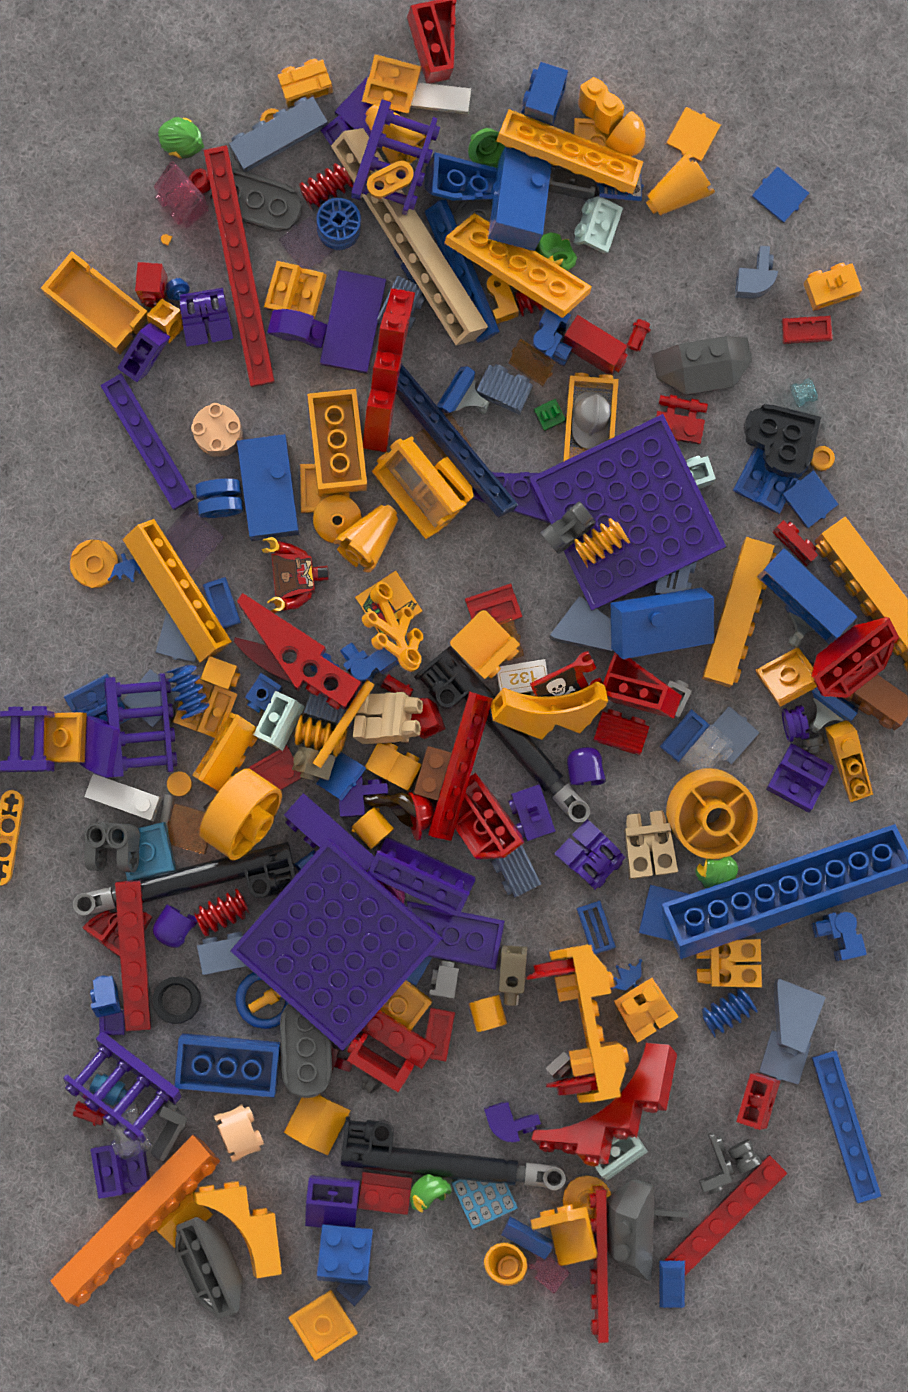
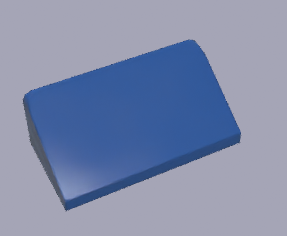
(527, 1238)

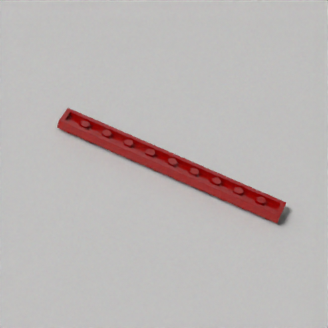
(239, 266)

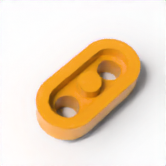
(388, 178)

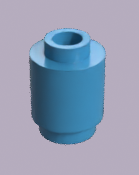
(115, 1094)

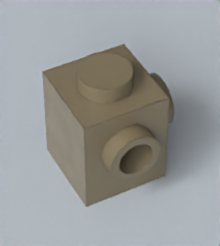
(304, 761)

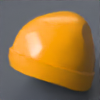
(505, 1264)

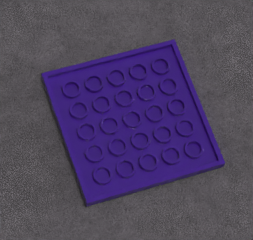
(653, 497)
(336, 944)

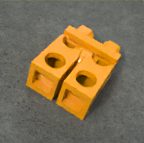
(723, 965)

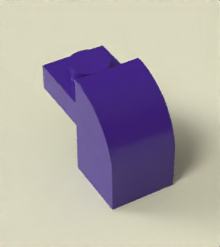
(297, 325)
(353, 803)
(503, 1125)

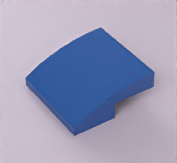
(761, 485)
(91, 699)

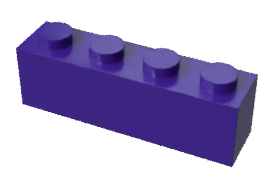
(320, 826)

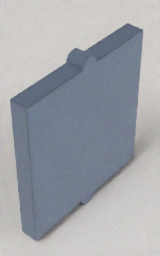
(173, 643)
(148, 699)
(737, 730)
(780, 1064)

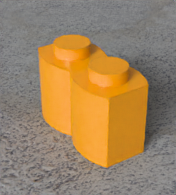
(600, 105)
(393, 765)

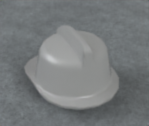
(590, 419)

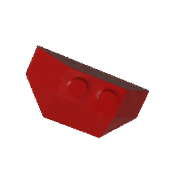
(854, 658)
(485, 823)

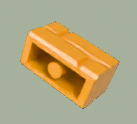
(305, 81)

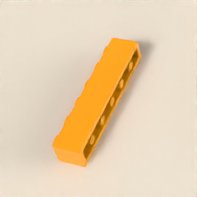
(176, 590)
(738, 613)

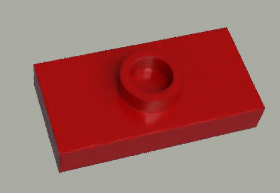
(806, 329)
(439, 1032)

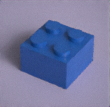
(545, 93)
(344, 1254)

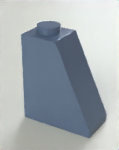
(584, 628)
(795, 1015)

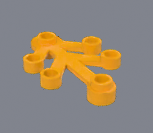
(407, 655)

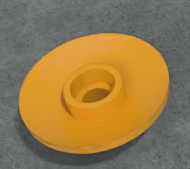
(335, 506)

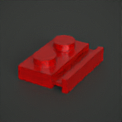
(788, 535)
(498, 602)
(277, 768)
(385, 1192)

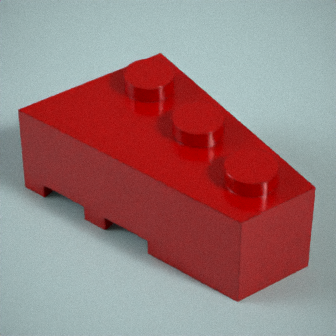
(433, 35)
(637, 688)

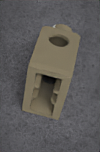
(512, 964)

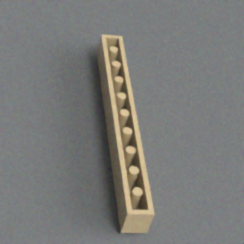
(416, 249)

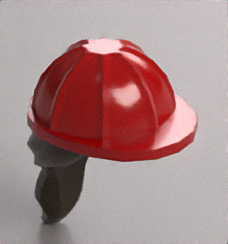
(409, 808)

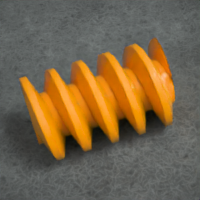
(600, 542)
(316, 735)

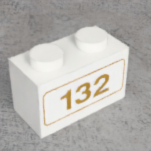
(519, 676)

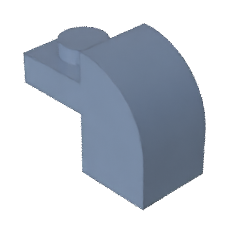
(758, 281)

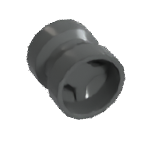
(744, 1156)

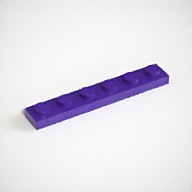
(147, 442)

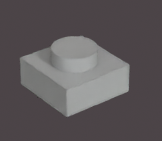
(560, 1066)

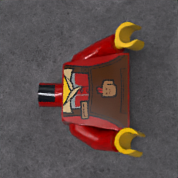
(292, 575)

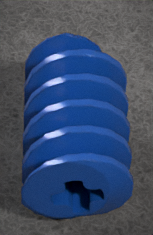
(188, 690)
(728, 1011)

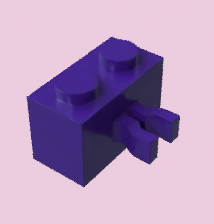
(532, 813)

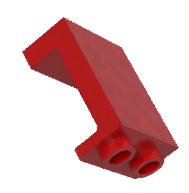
(377, 1065)

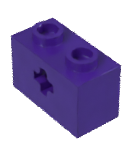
(143, 352)

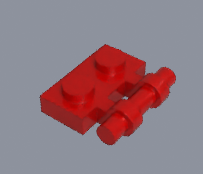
(684, 428)

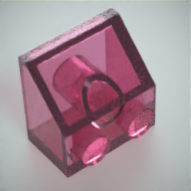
(180, 196)

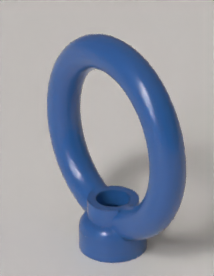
(245, 1013)

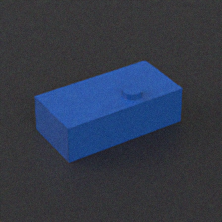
(519, 199)
(268, 487)
(807, 596)
(662, 623)
(227, 1065)

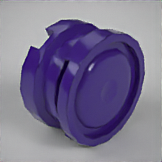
(795, 723)

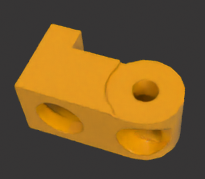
(503, 299)

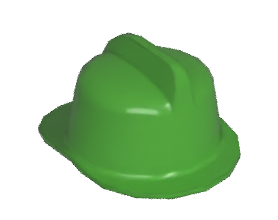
(485, 148)

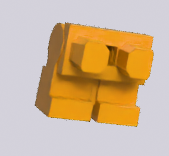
(642, 1017)

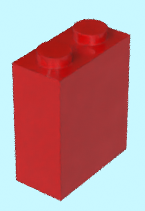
(596, 346)

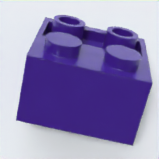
(331, 1201)

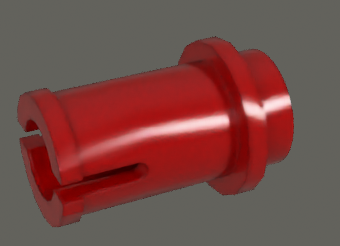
(638, 335)
(393, 685)
(87, 1114)

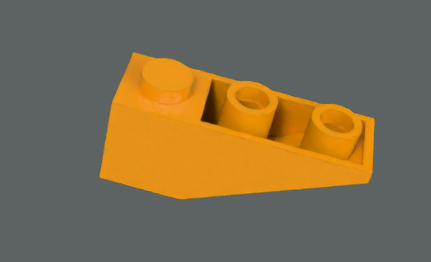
(849, 759)

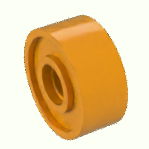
(697, 796)
(240, 814)

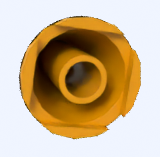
(396, 133)
(679, 187)
(368, 537)

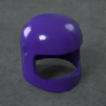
(584, 766)
(173, 927)

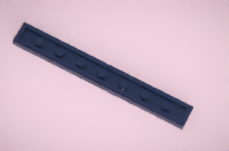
(454, 445)

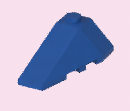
(459, 178)

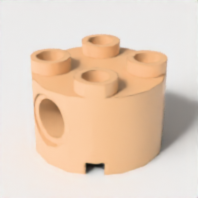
(217, 430)
(238, 1132)

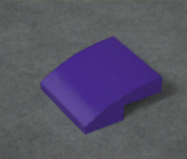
(100, 746)
(800, 778)
(118, 1175)

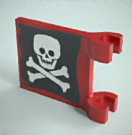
(567, 679)

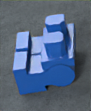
(549, 340)
(366, 667)
(843, 928)

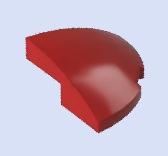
(105, 929)

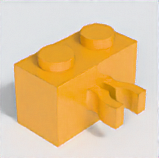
(832, 286)

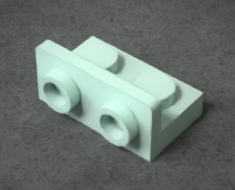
(598, 224)

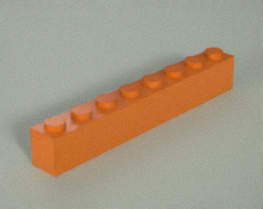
(135, 1221)

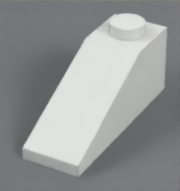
(123, 797)

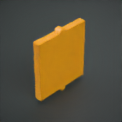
(693, 133)

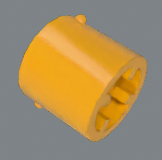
(372, 828)
(487, 1013)

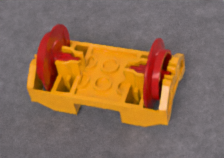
(600, 1066)

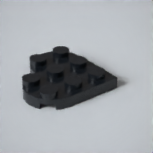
(785, 438)

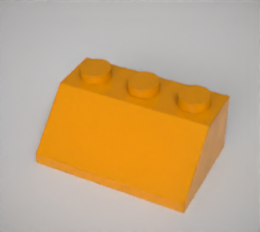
(226, 752)

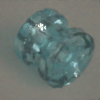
(804, 392)

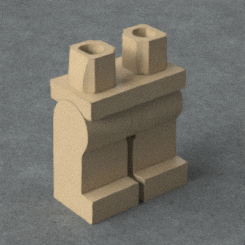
(387, 718)
(645, 839)

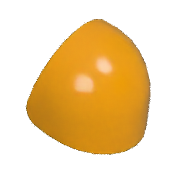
(628, 135)

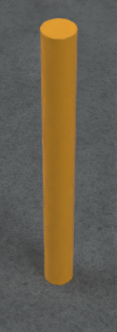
(343, 723)

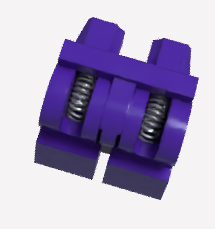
(204, 314)
(593, 856)

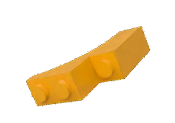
(540, 714)
(256, 1228)

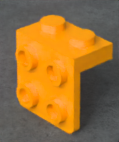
(484, 644)
(570, 1233)

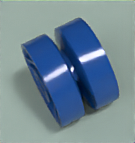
(342, 212)
(219, 498)

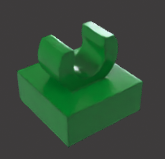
(549, 415)

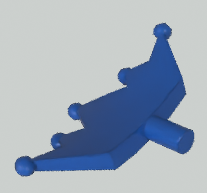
(126, 567)
(628, 977)

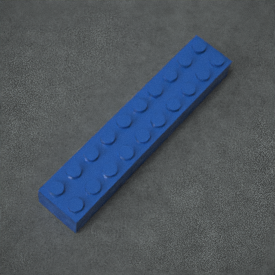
(786, 891)

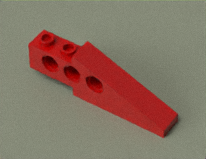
(283, 638)

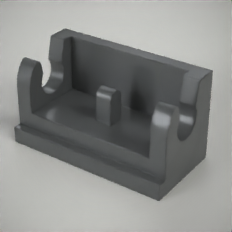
(571, 184)

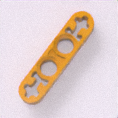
(12, 837)

